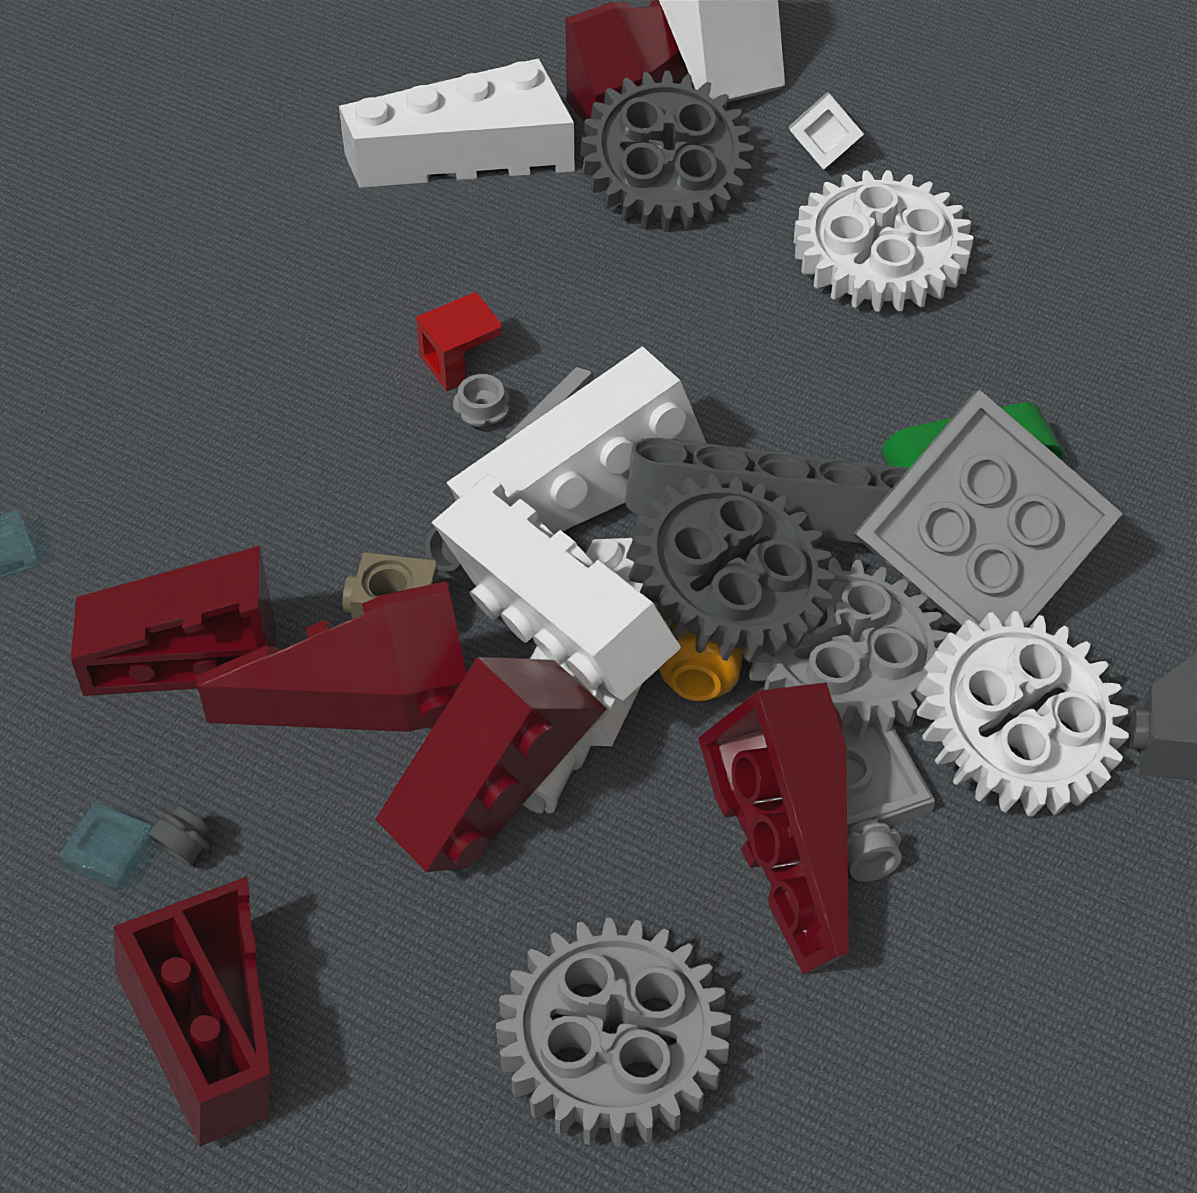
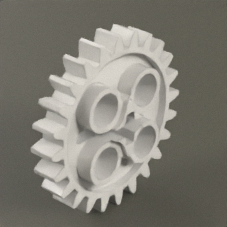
(882, 240)
(1057, 762)

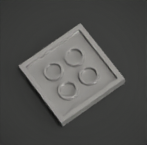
(987, 519)

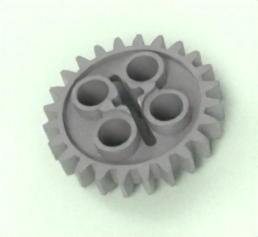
(865, 648)
(597, 1086)

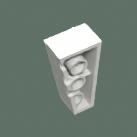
(460, 127)
(580, 451)
(554, 591)

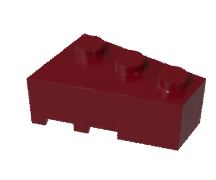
(201, 1005)

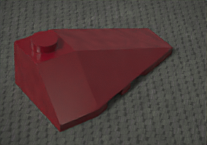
(369, 673)

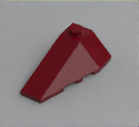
(616, 45)
(785, 779)

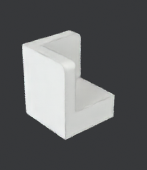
(825, 130)

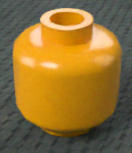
(701, 675)

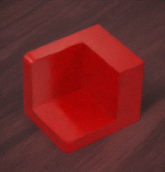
(450, 332)

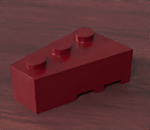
(172, 626)
(486, 758)

